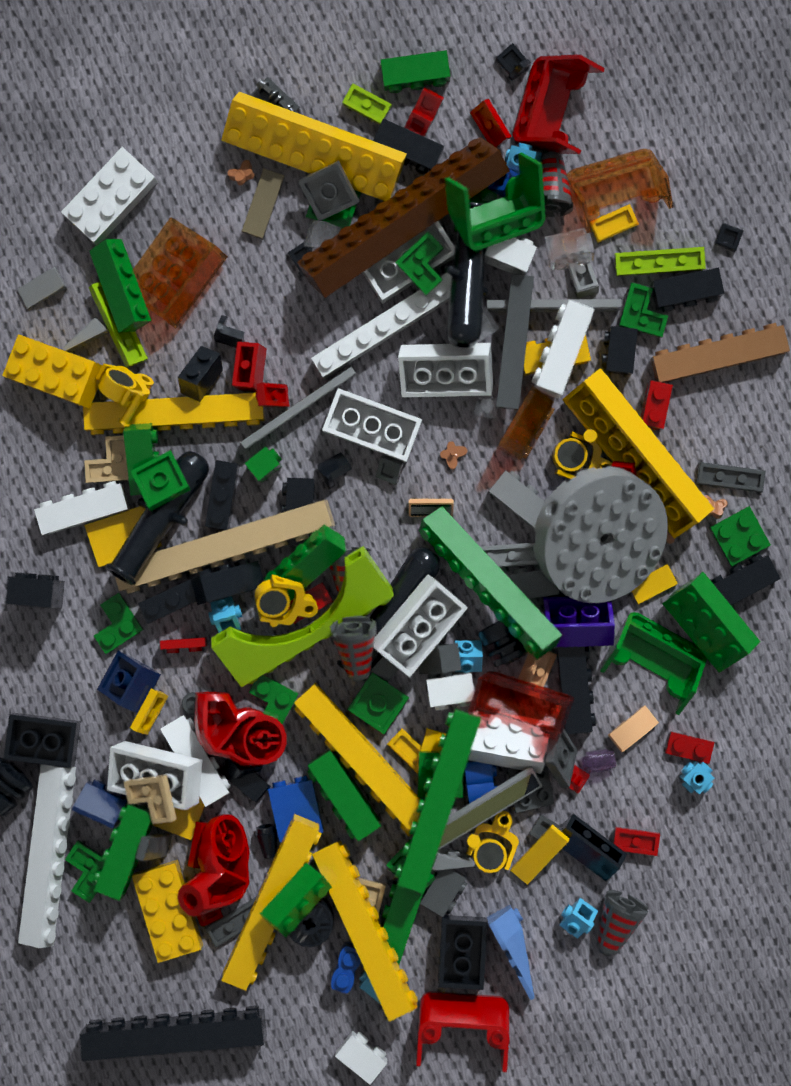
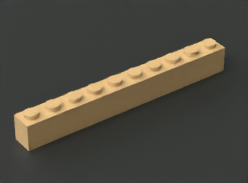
(231, 544)

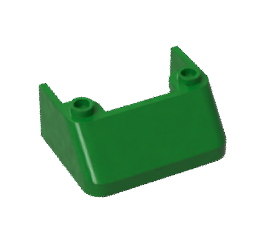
(503, 218)
(661, 653)

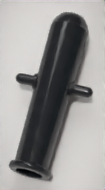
(466, 294)
(156, 523)
(415, 568)

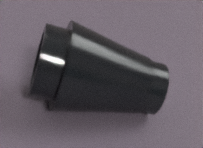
(267, 840)

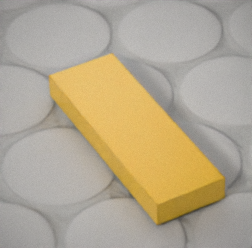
(539, 854)

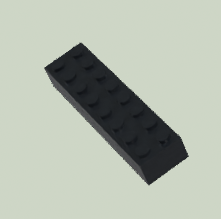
(173, 1034)

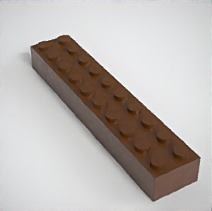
(400, 217)

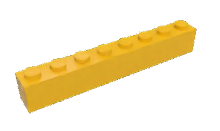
(177, 412)
(256, 931)
(365, 931)

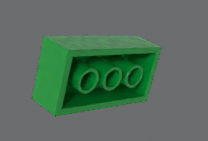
(711, 622)
(344, 794)
(121, 858)

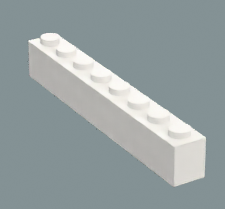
(381, 328)
(47, 856)

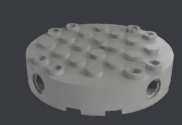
(600, 534)

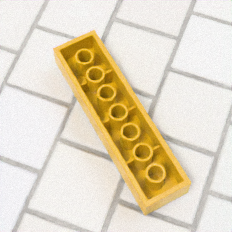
(312, 145)
(628, 439)
(360, 755)

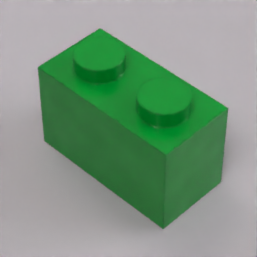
(264, 464)

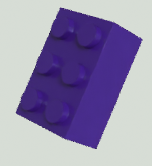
(580, 621)

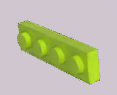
(660, 261)
(127, 342)

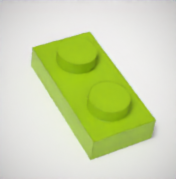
(366, 104)

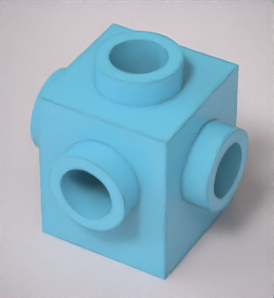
(512, 155)
(225, 614)
(470, 655)
(689, 773)
(578, 918)

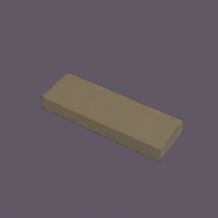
(263, 203)

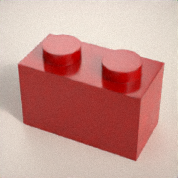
(249, 366)
(656, 404)

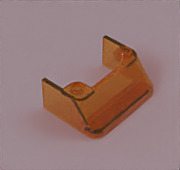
(618, 180)

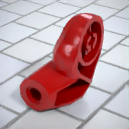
(237, 734)
(223, 867)

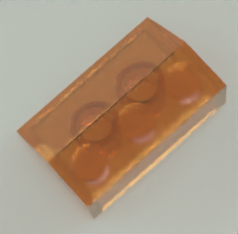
(526, 425)

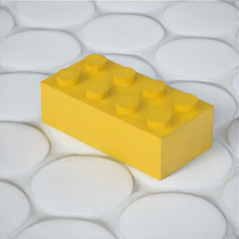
(53, 371)
(169, 927)

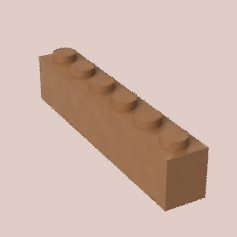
(720, 354)

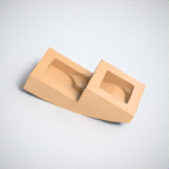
(633, 728)

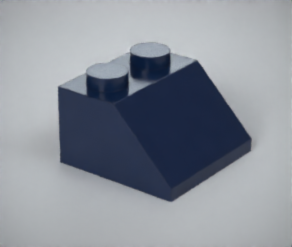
(128, 681)
(100, 803)

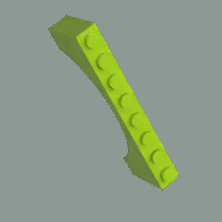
(253, 655)

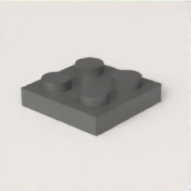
(328, 191)
(561, 759)

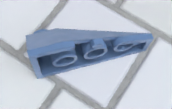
(509, 934)

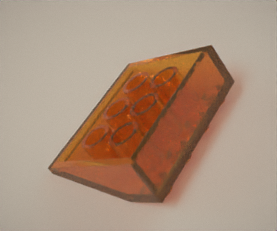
(176, 271)

